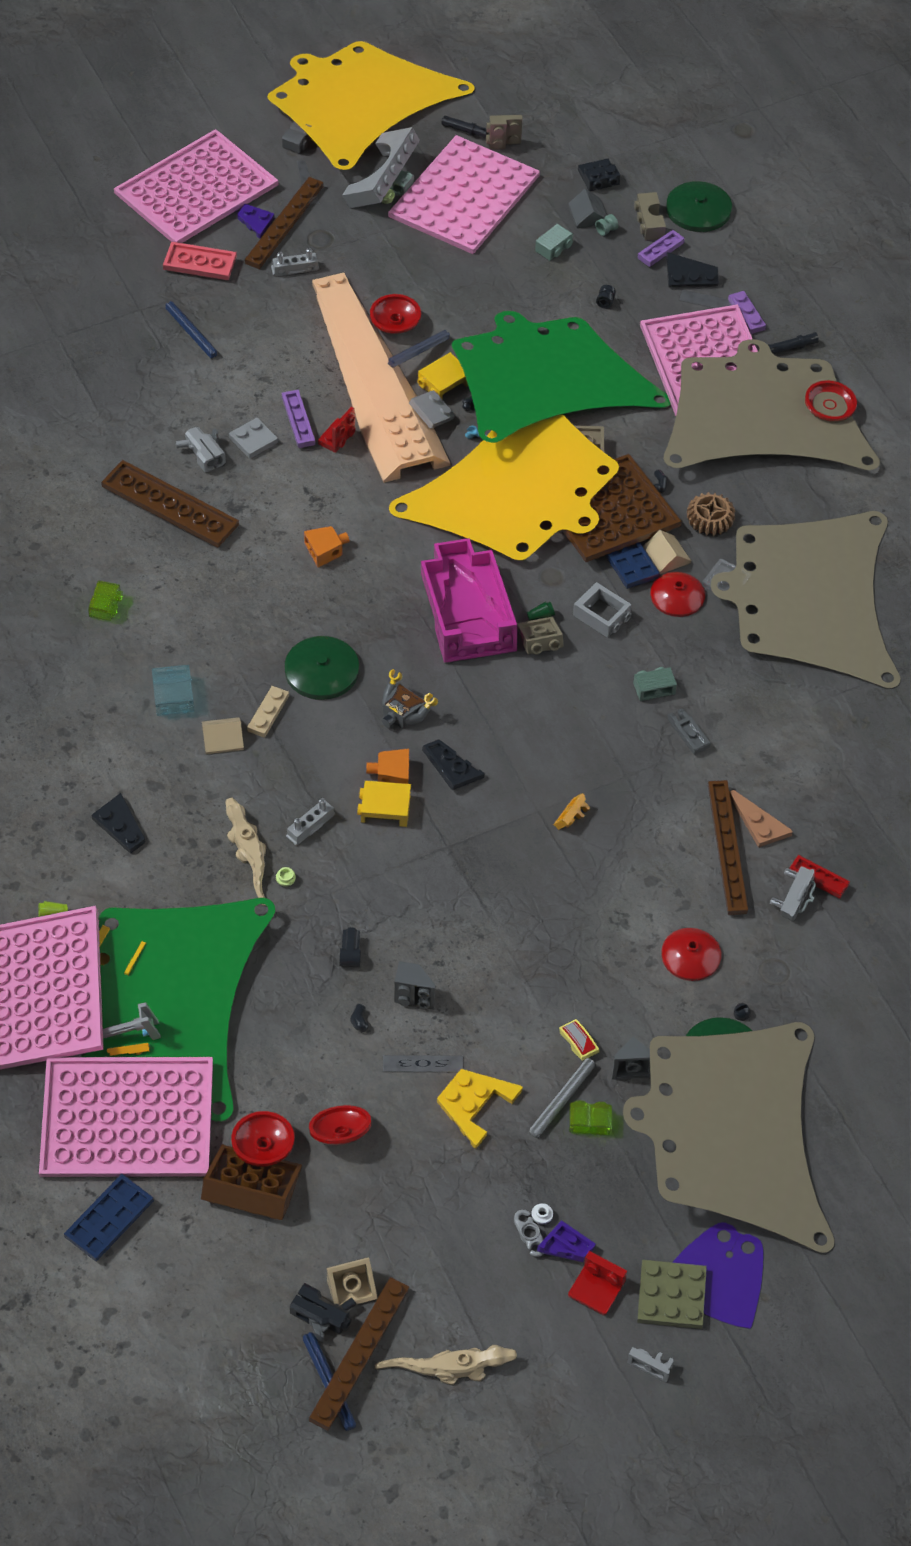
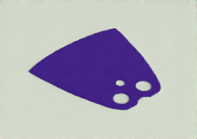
(732, 1282)

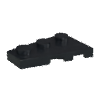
(689, 272)
(450, 766)
(119, 823)

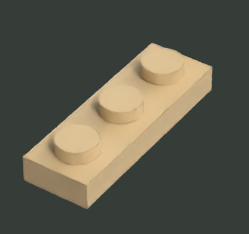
(268, 711)

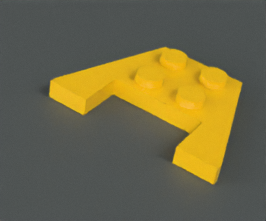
(467, 1096)

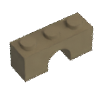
(648, 210)

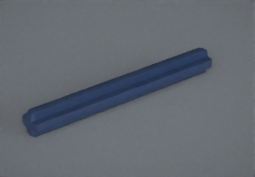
(189, 327)
(418, 348)
(326, 1375)

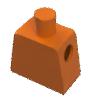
(324, 544)
(391, 766)

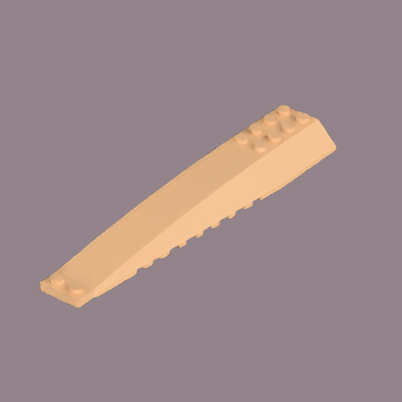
(377, 391)

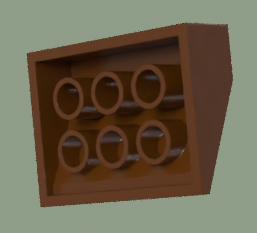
(250, 1187)

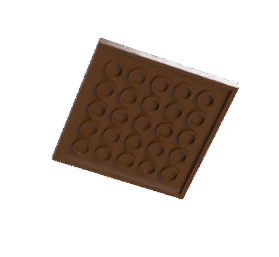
(627, 512)

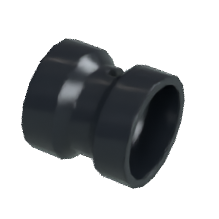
(606, 296)

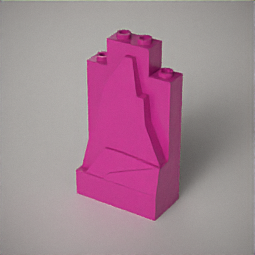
(468, 602)

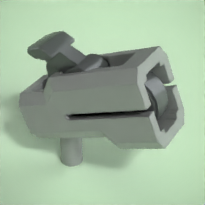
(204, 447)

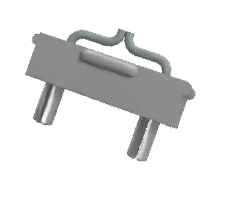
(797, 893)

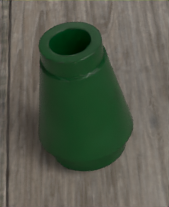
(541, 611)

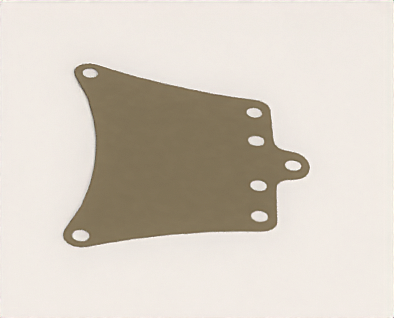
(760, 411)
(812, 594)
(735, 1128)

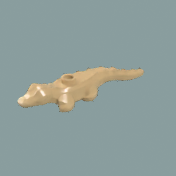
(247, 842)
(454, 1364)

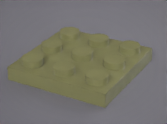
(672, 1294)

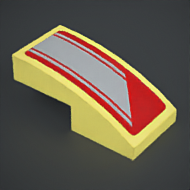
(579, 1038)

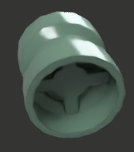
(607, 224)

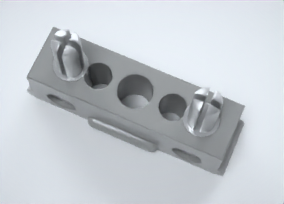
(294, 264)
(310, 822)

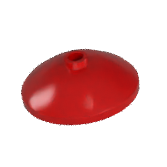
(395, 313)
(835, 387)
(677, 594)
(689, 962)
(340, 1125)
(259, 1130)

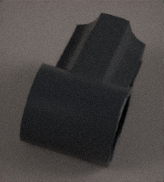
(350, 948)

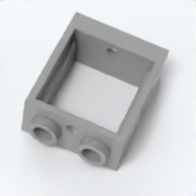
(596, 592)

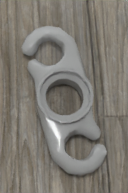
(522, 1226)

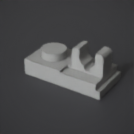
(642, 1360)

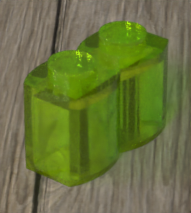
(105, 600)
(590, 1118)

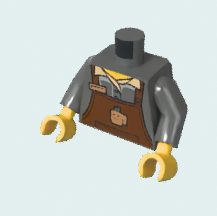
(403, 705)

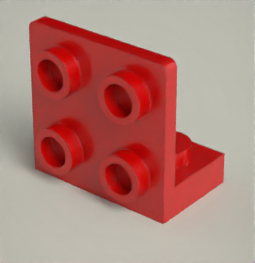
(339, 431)
(598, 1283)

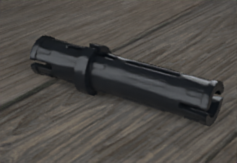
(471, 128)
(800, 341)

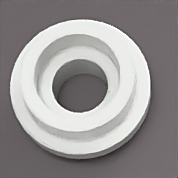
(542, 1219)

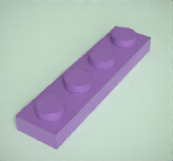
(298, 419)

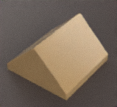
(666, 552)
(222, 735)
(352, 1280)

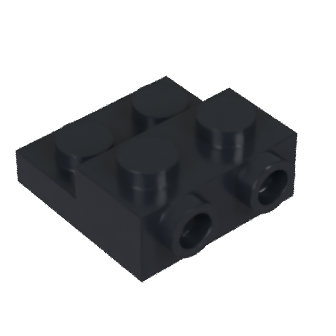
(599, 174)

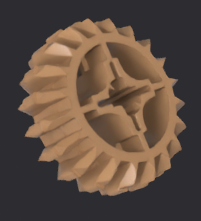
(700, 509)

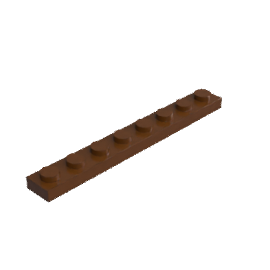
(284, 223)
(727, 848)
(358, 1354)

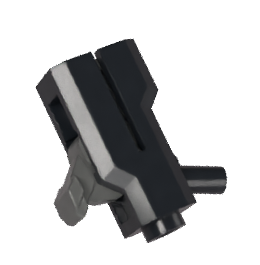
(320, 1312)

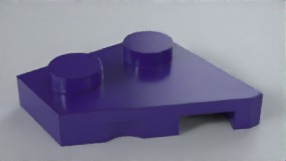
(256, 219)
(566, 1243)

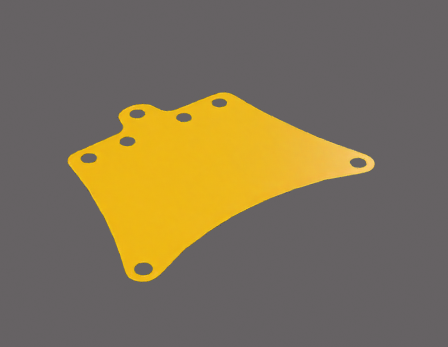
(359, 98)
(513, 486)

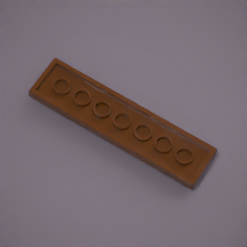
(170, 503)

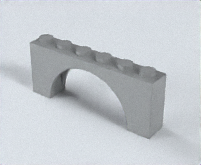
(372, 190)

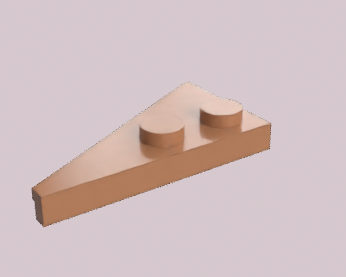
(760, 824)

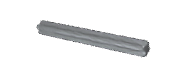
(562, 1097)

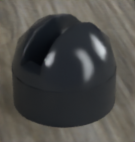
(743, 1014)

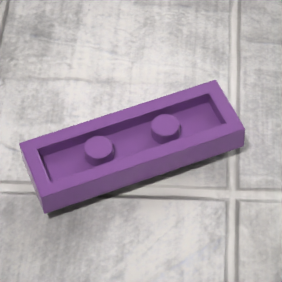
(660, 248)
(750, 314)

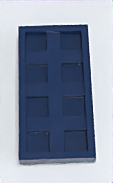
(633, 565)
(108, 1217)

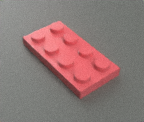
(199, 260)

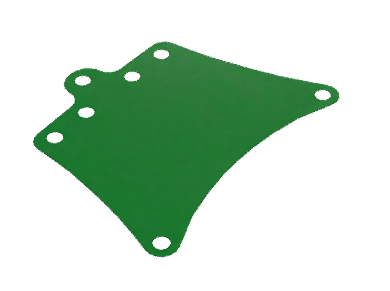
(545, 374)
(183, 976)

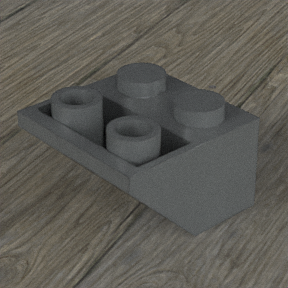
(413, 986)

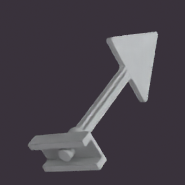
(146, 1021)

